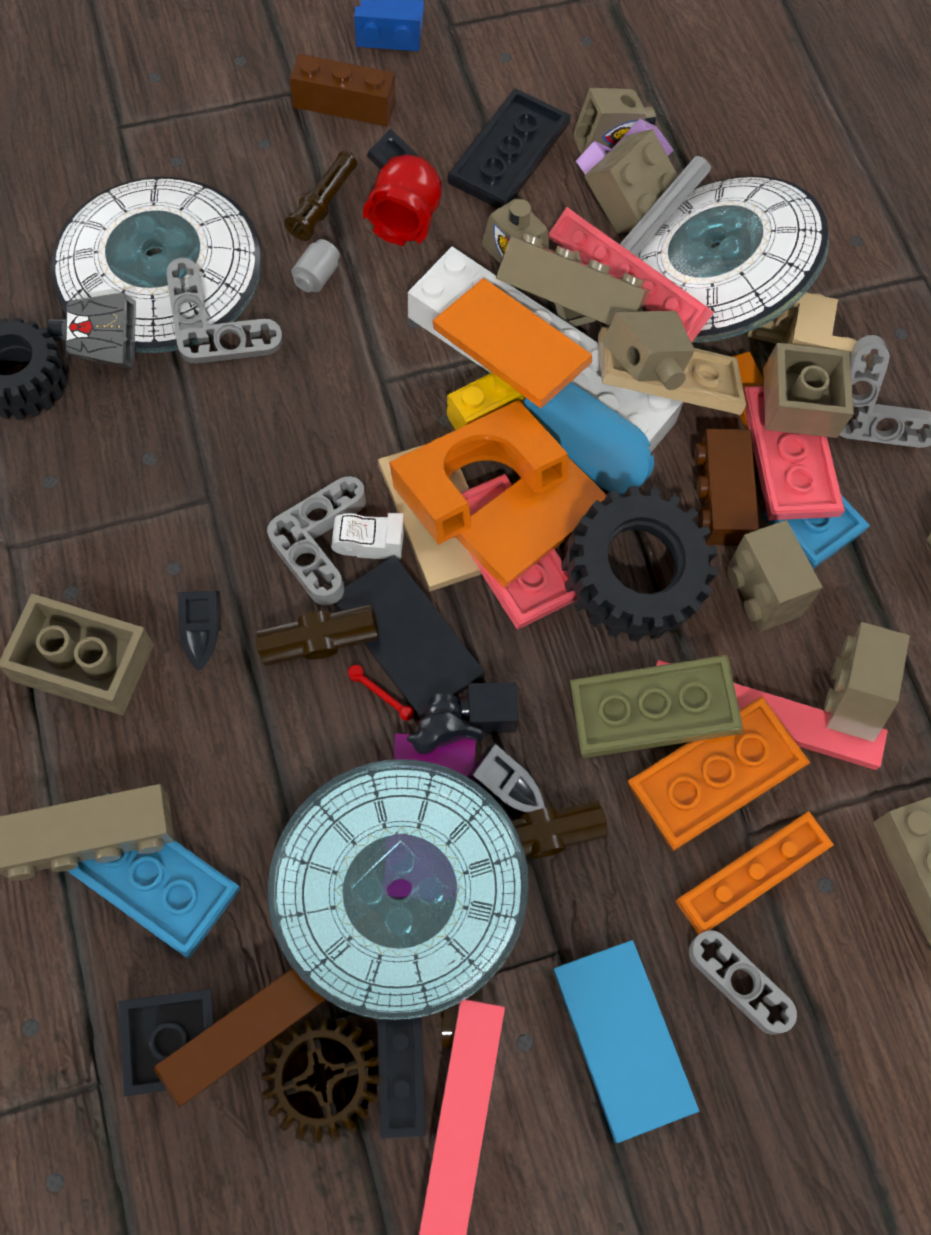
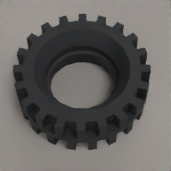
(612, 601)

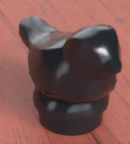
(442, 725)

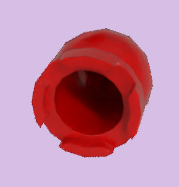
(404, 200)

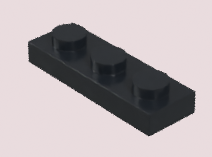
(402, 1078)

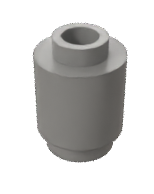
(315, 266)

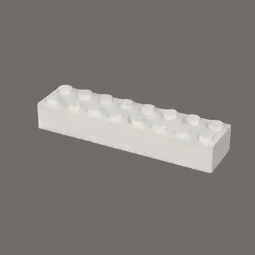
(458, 273)

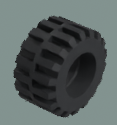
(40, 380)

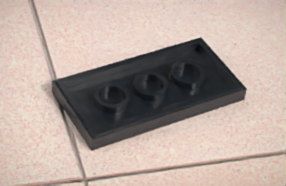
(509, 149)
(415, 641)

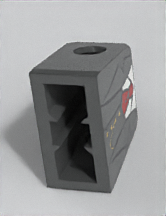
(99, 329)

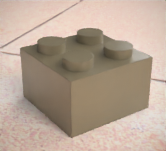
(631, 179)
(807, 390)
(773, 576)
(866, 681)

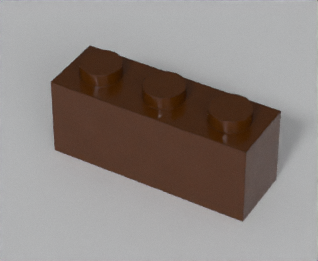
(343, 89)
(726, 485)

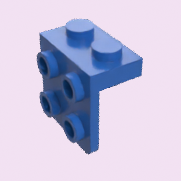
(389, 24)

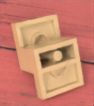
(806, 324)

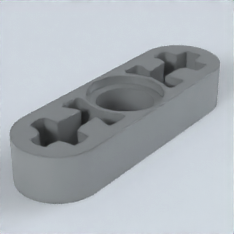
(759, 1013)

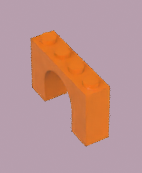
(504, 436)

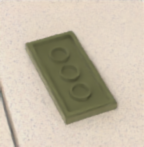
(656, 706)

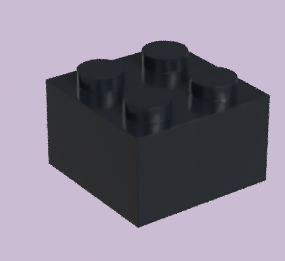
(154, 1030)

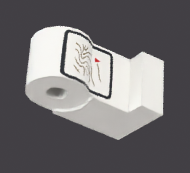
(369, 536)

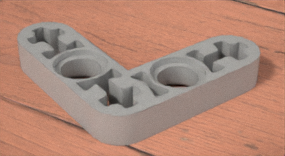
(198, 328)
(869, 413)
(306, 530)

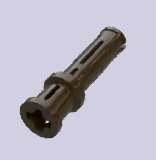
(314, 205)

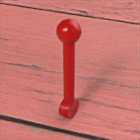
(356, 674)

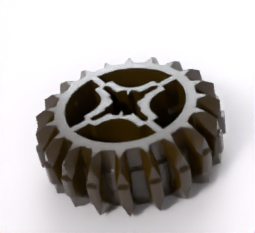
(285, 1088)

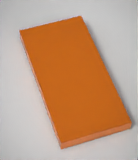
(512, 342)
(525, 527)
(717, 775)

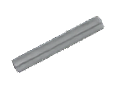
(666, 205)

